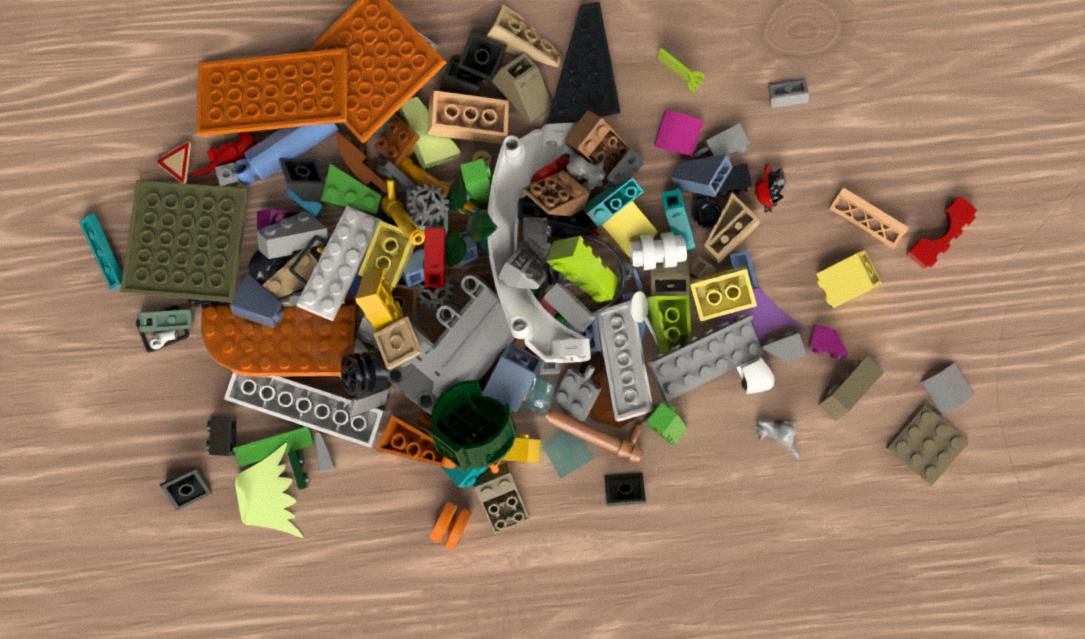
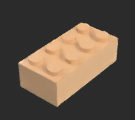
(468, 117)

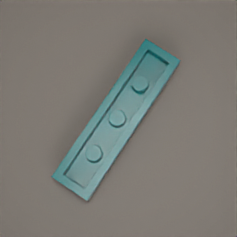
(102, 251)

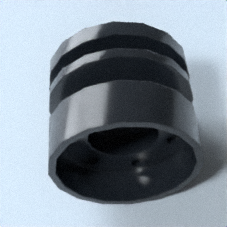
(364, 372)

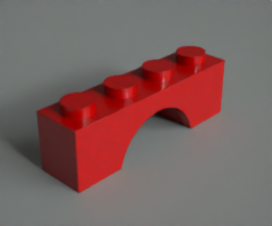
(958, 214)

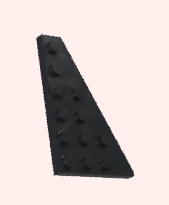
(587, 72)

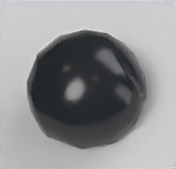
(705, 213)

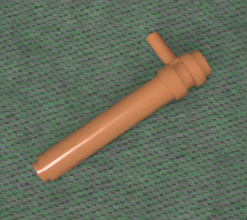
(619, 447)

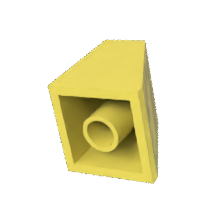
(627, 227)
(848, 279)

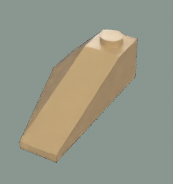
(519, 38)

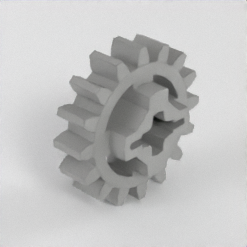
(437, 204)
(434, 296)

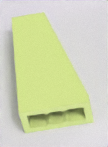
(428, 149)

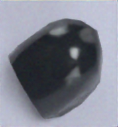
(263, 268)

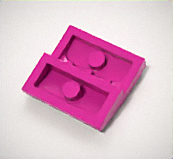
(678, 133)

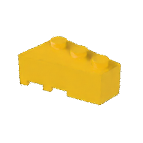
(377, 301)
(524, 450)

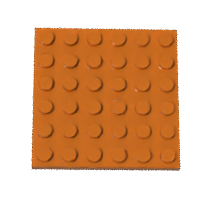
(384, 62)

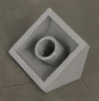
(947, 389)

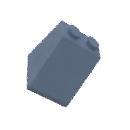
(513, 376)

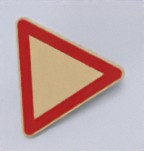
(177, 162)

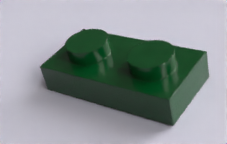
(301, 477)

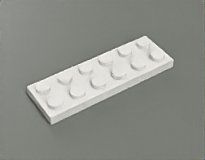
(338, 264)
(624, 362)

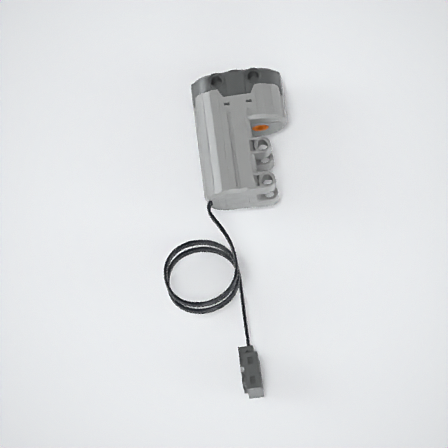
(479, 330)

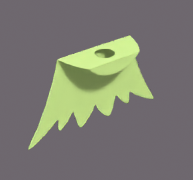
(261, 495)

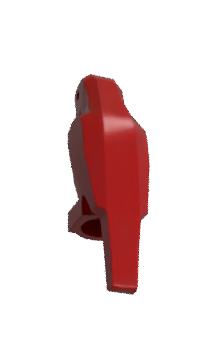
(227, 153)

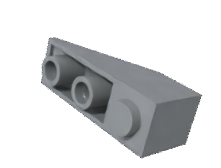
(370, 400)

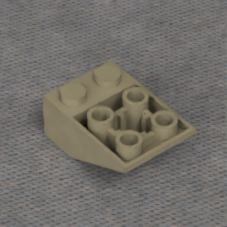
(524, 87)
(670, 280)
(500, 499)

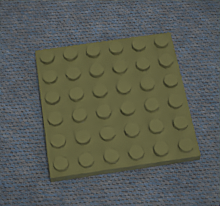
(185, 241)

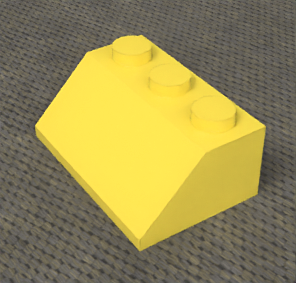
(723, 293)

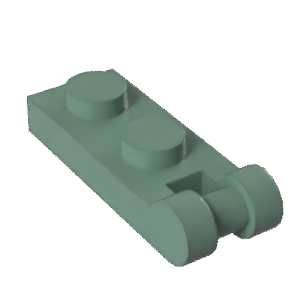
(166, 320)

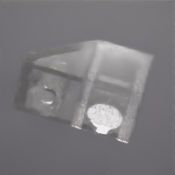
(535, 236)

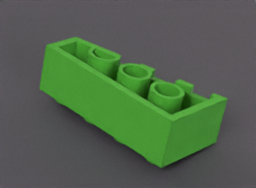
(477, 180)
(666, 422)

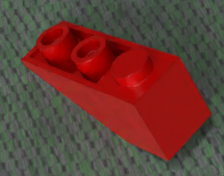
(435, 257)

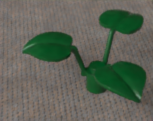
(481, 226)

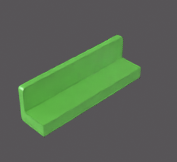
(263, 448)

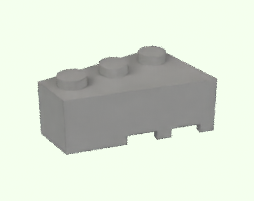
(290, 235)

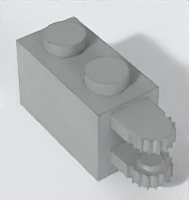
(726, 143)

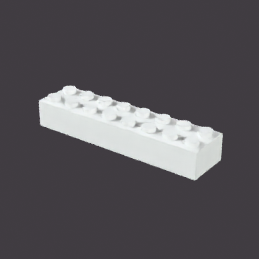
(305, 407)

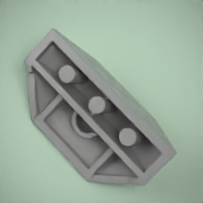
(522, 270)

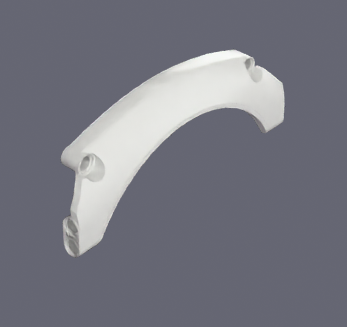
(512, 173)

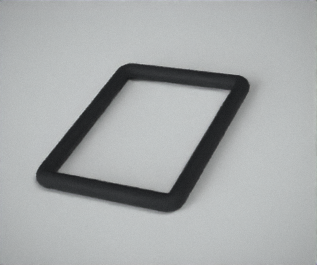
(302, 255)
(167, 343)

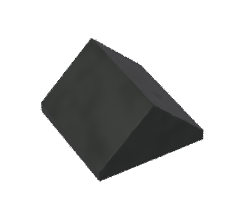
(482, 56)
(186, 488)
(624, 489)

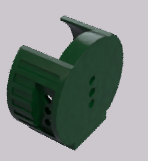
(459, 415)

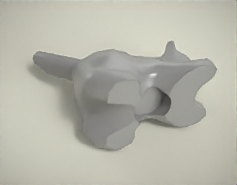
(580, 169)
(782, 432)

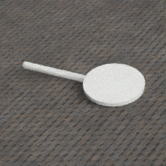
(639, 310)

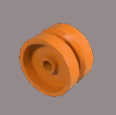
(449, 525)

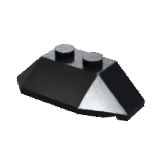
(561, 226)

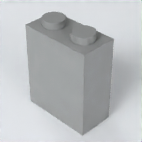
(569, 306)

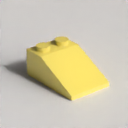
(388, 250)

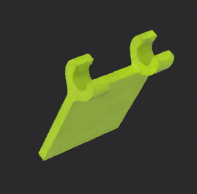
(689, 76)

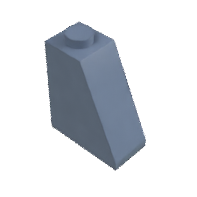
(702, 175)
(256, 304)

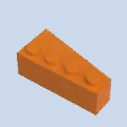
(410, 441)

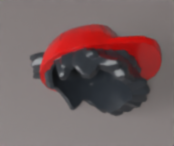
(769, 186)

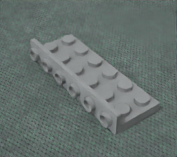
(705, 357)

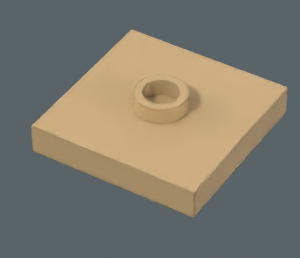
(397, 343)

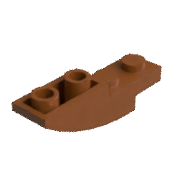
(355, 159)

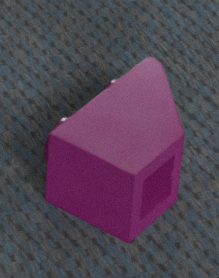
(271, 216)
(827, 340)

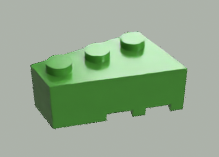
(345, 191)

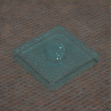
(567, 453)

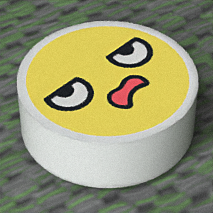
(482, 155)

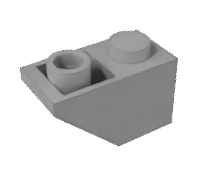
(785, 349)

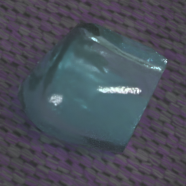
(540, 397)

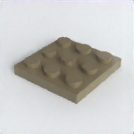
(927, 445)

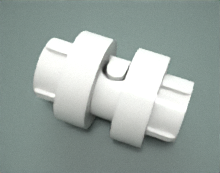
(648, 252)

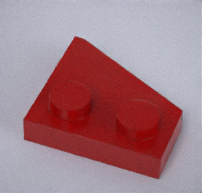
(550, 169)

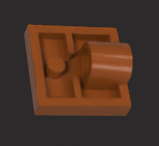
(397, 141)

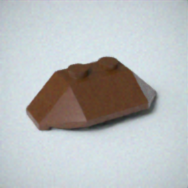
(602, 409)

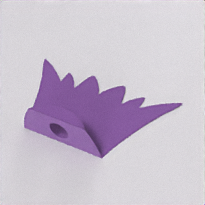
(764, 315)

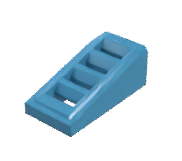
(313, 208)

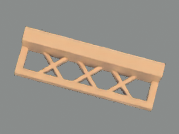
(871, 211)

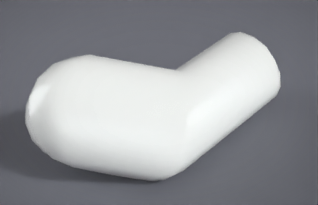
(161, 338)

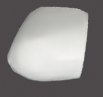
(756, 376)

